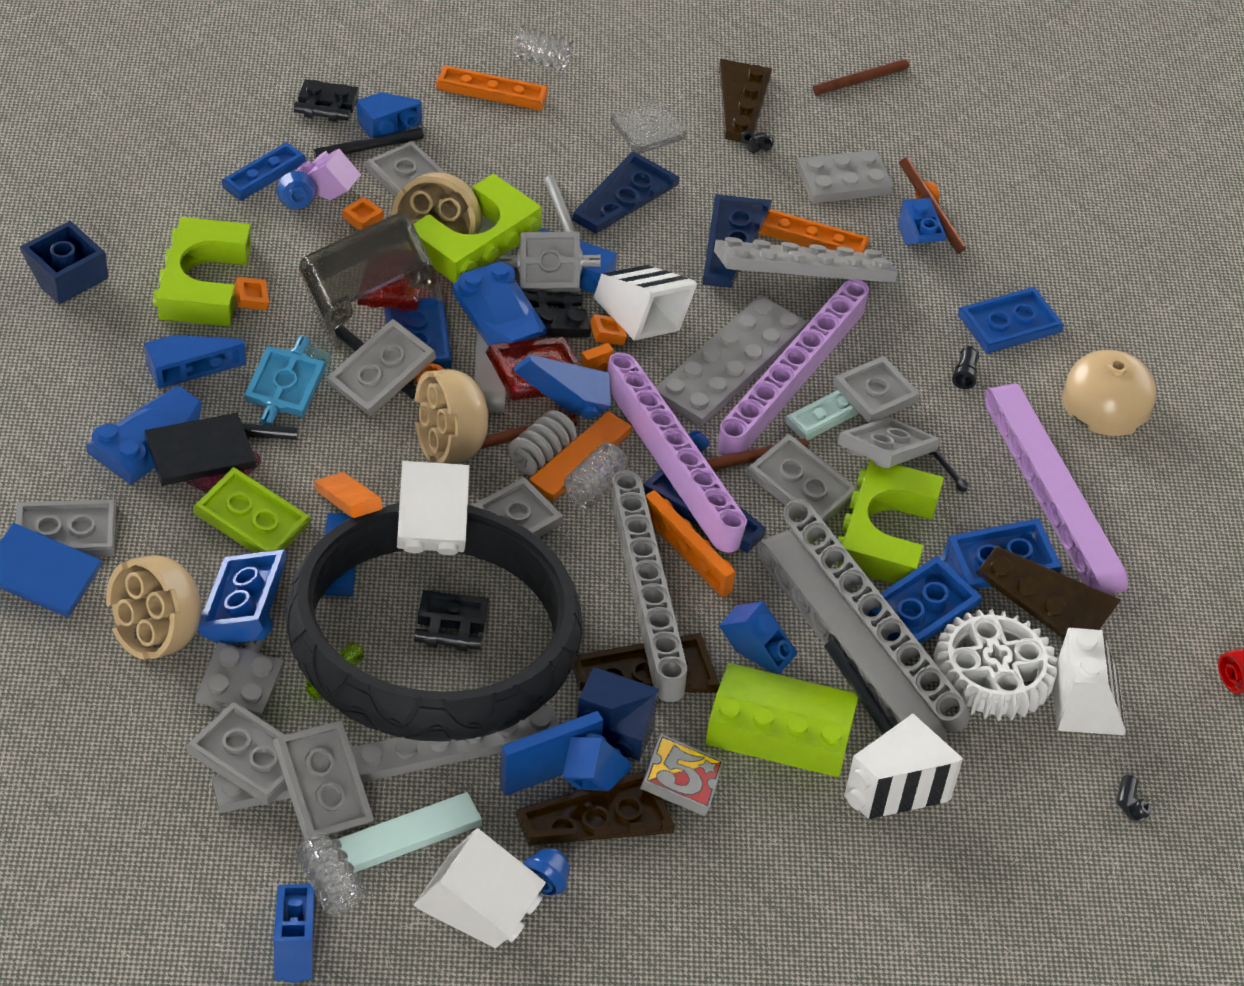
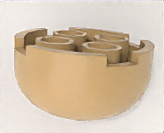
(443, 198)
(1110, 392)
(450, 416)
(159, 599)

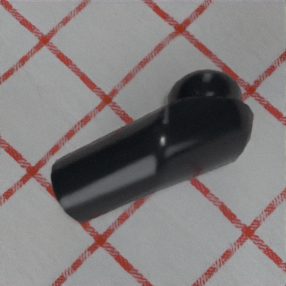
(756, 142)
(1129, 803)

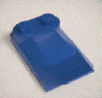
(497, 305)
(123, 444)
(969, 550)
(243, 598)
(929, 599)

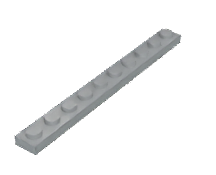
(403, 756)

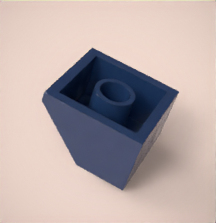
(65, 262)
(625, 707)

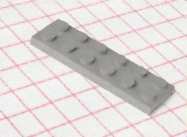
(810, 261)
(730, 360)

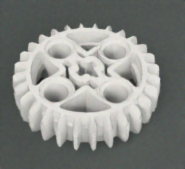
(997, 663)

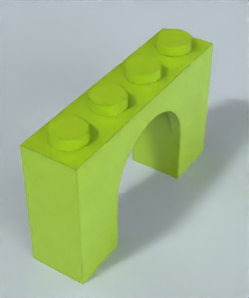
(193, 244)
(459, 253)
(885, 490)

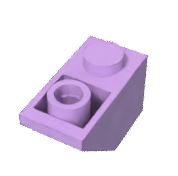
(331, 174)

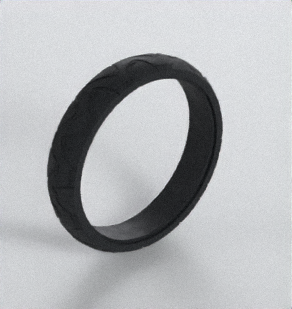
(424, 713)

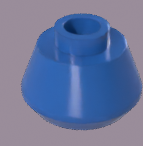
(302, 186)
(552, 868)

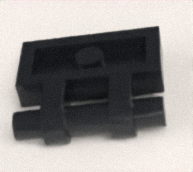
(326, 100)
(563, 320)
(454, 612)

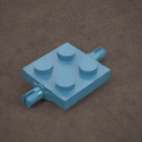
(285, 381)

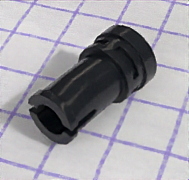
(966, 371)

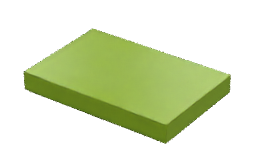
(251, 513)

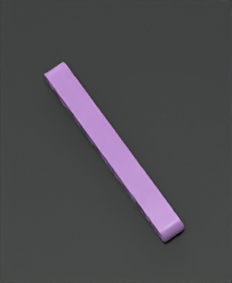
(792, 368)
(676, 453)
(1055, 489)

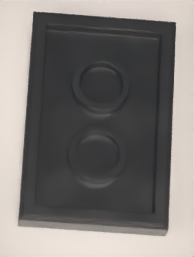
(199, 448)

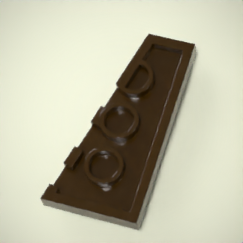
(742, 96)
(1046, 594)
(633, 664)
(596, 815)

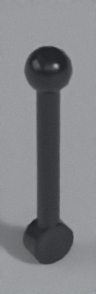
(962, 484)

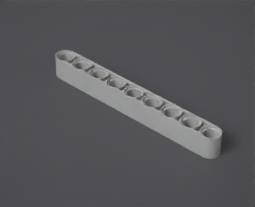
(649, 587)
(834, 619)
(885, 622)

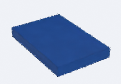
(1010, 320)
(428, 325)
(44, 570)
(543, 753)

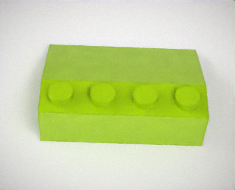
(782, 719)

